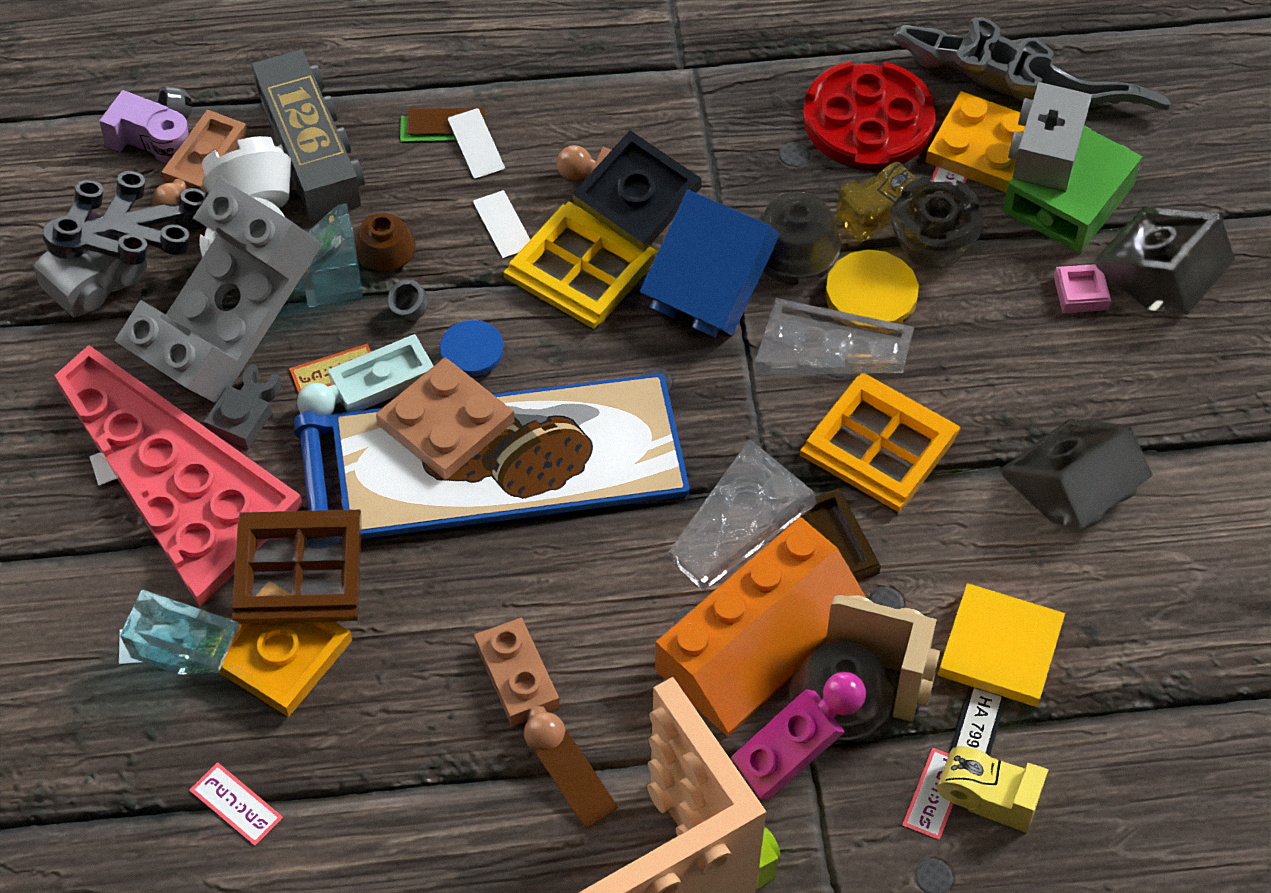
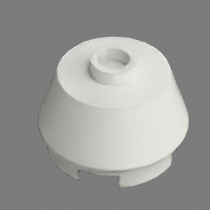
(254, 168)

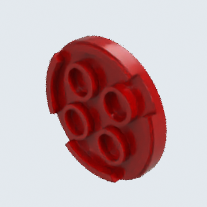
(869, 114)

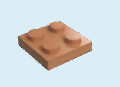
(445, 418)

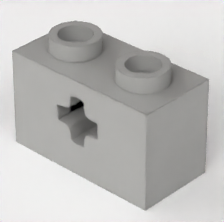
(1050, 135)

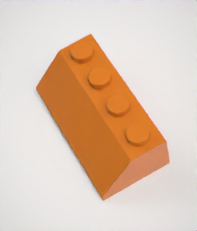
(756, 627)

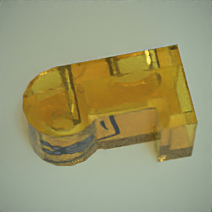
(871, 200)

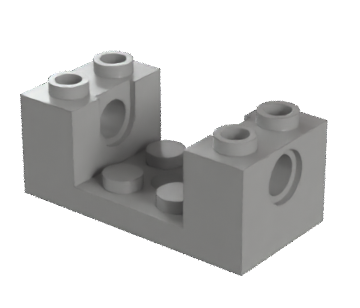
(197, 338)

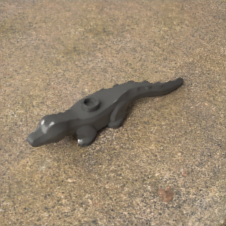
(1010, 66)

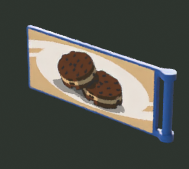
(561, 455)

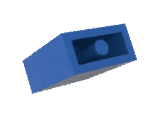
(709, 264)

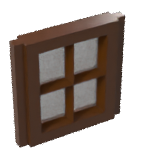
(297, 567)

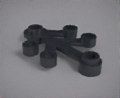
(71, 234)

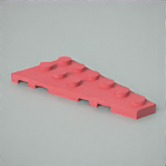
(172, 469)

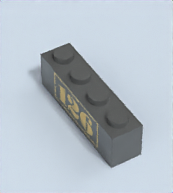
(307, 133)

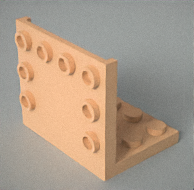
(708, 799)

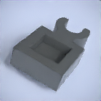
(243, 412)

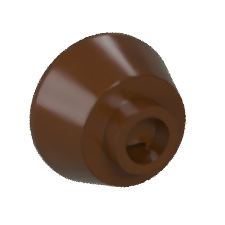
(384, 243)

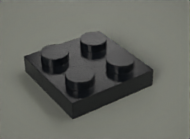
(636, 190)

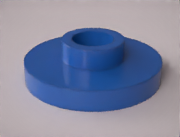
(473, 347)

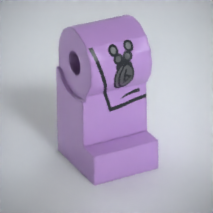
(143, 125)

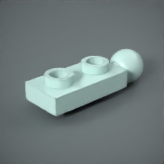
(368, 378)

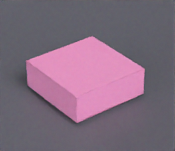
(1081, 289)

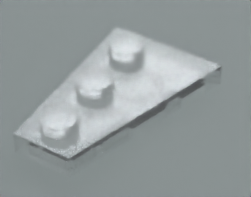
(827, 341)

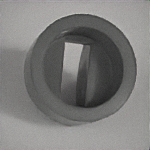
(175, 99)
(402, 300)

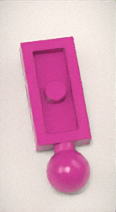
(798, 734)

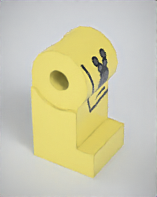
(992, 787)

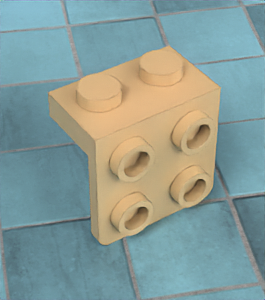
(897, 638)

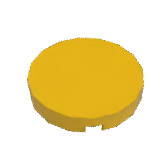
(872, 286)

